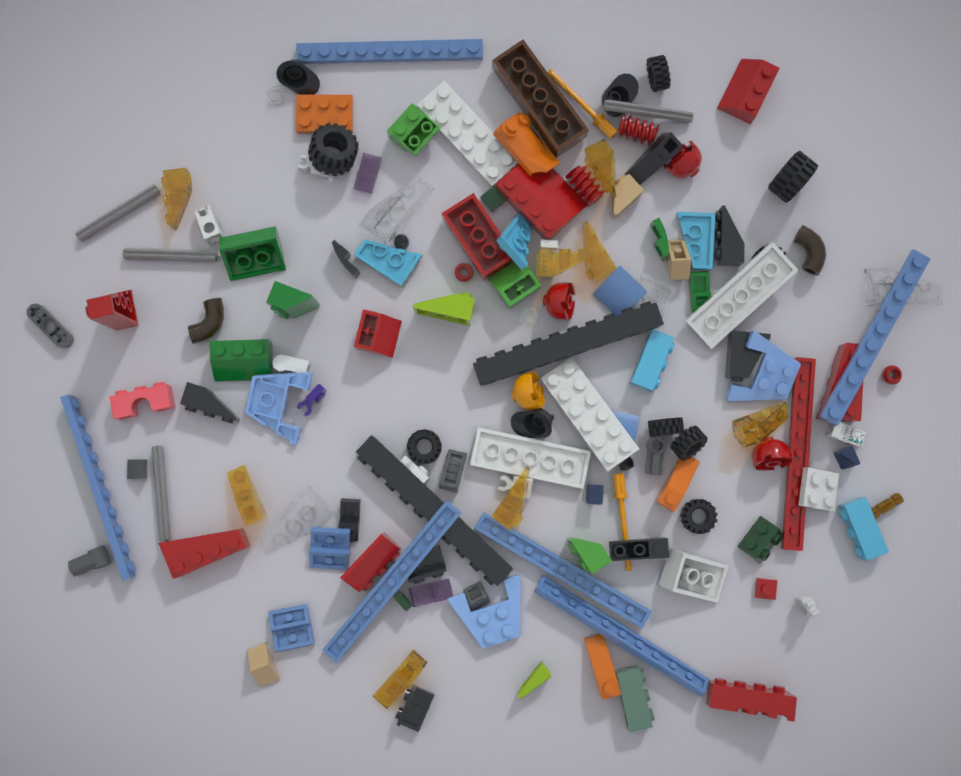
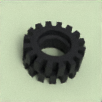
(658, 73)
(665, 426)
(688, 443)
(424, 458)
(710, 513)

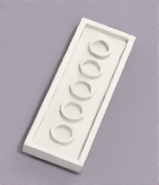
(467, 133)
(741, 295)
(589, 414)
(545, 459)

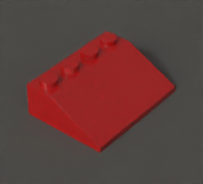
(541, 199)

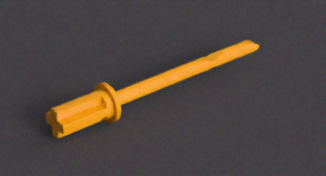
(600, 121)
(620, 493)

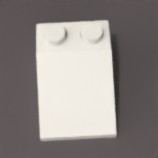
(693, 575)

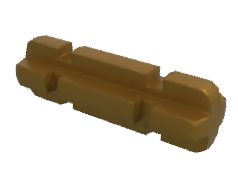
(887, 505)

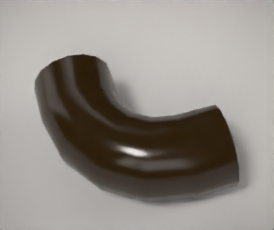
(814, 247)
(210, 324)

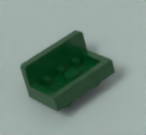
(760, 540)

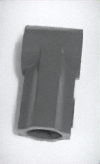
(654, 458)
(94, 559)

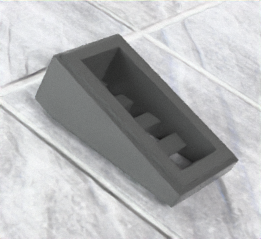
(447, 486)

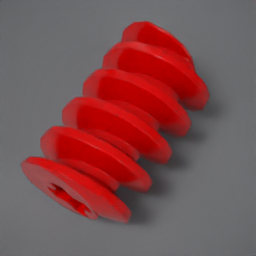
(638, 130)
(585, 185)

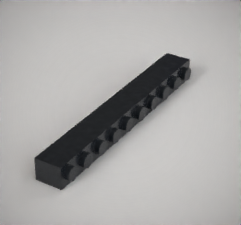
(568, 344)
(427, 504)

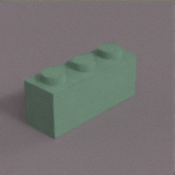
(634, 698)

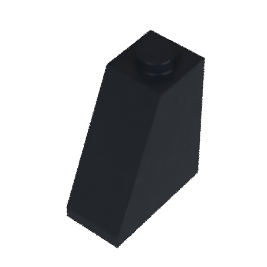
(740, 359)

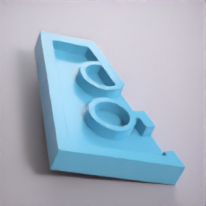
(699, 237)
(515, 240)
(389, 261)

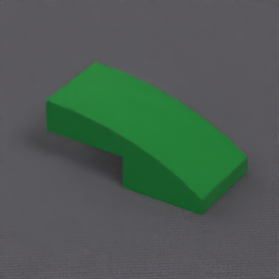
(660, 245)
(699, 288)

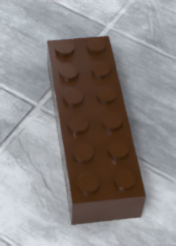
(539, 98)

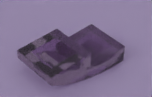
(367, 173)
(430, 592)

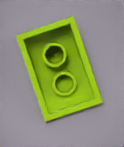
(450, 308)

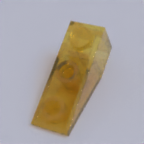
(602, 161)
(178, 192)
(554, 264)
(759, 425)
(246, 496)

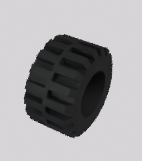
(334, 137)
(793, 176)

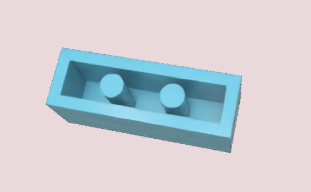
(652, 361)
(862, 529)

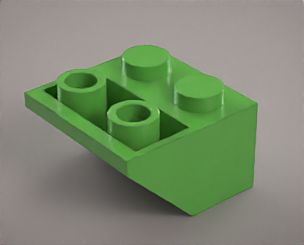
(412, 130)
(514, 284)
(591, 554)

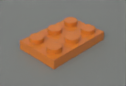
(323, 109)

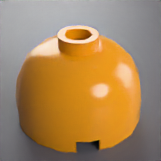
(528, 392)

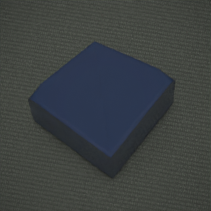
(846, 457)
(594, 494)

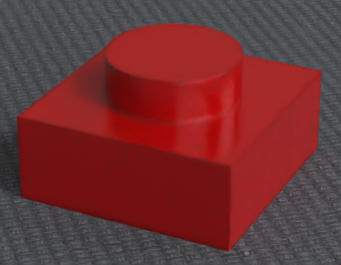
(766, 588)

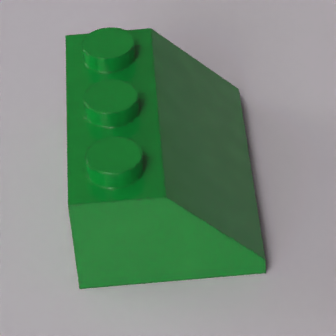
(252, 253)
(290, 302)
(240, 359)

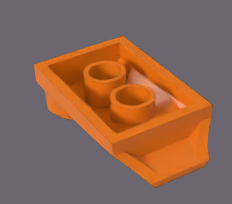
(525, 144)

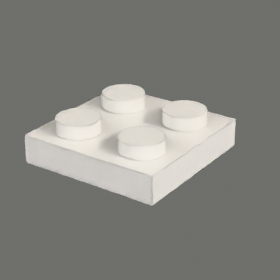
(818, 489)

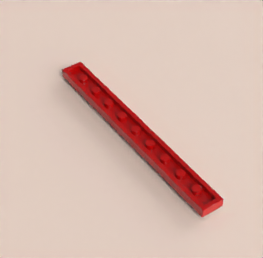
(800, 449)

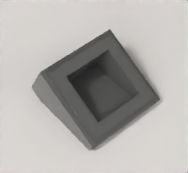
(137, 469)
(476, 596)

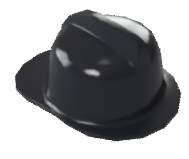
(298, 77)
(623, 89)
(532, 423)

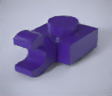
(315, 395)

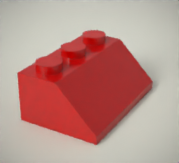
(748, 89)
(371, 562)

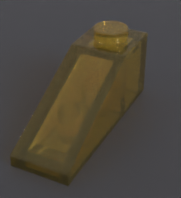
(600, 264)
(513, 504)
(400, 679)

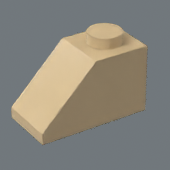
(626, 193)
(678, 260)

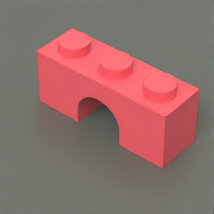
(125, 403)

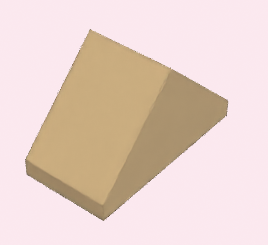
(262, 665)

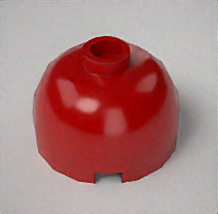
(685, 162)
(559, 301)
(771, 453)

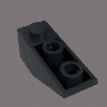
(655, 157)
(730, 244)
(204, 399)
(639, 549)

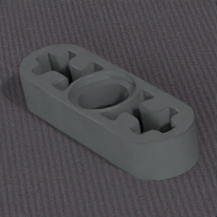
(41, 324)

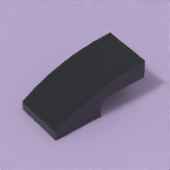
(343, 256)
(350, 516)

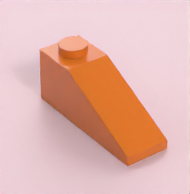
(677, 484)
(602, 667)

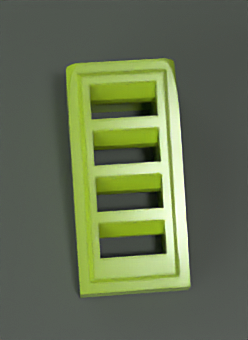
(535, 679)

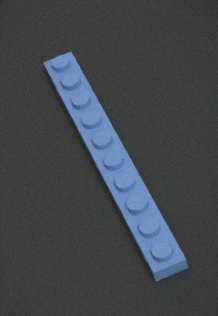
(390, 51)
(874, 337)
(100, 492)
(563, 570)
(391, 581)
(622, 636)

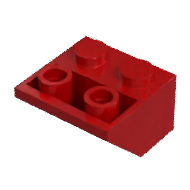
(377, 333)

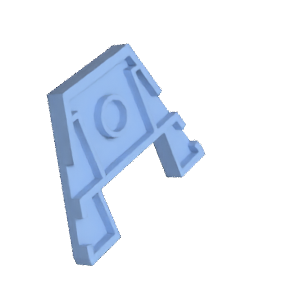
(774, 374)
(269, 398)
(493, 622)

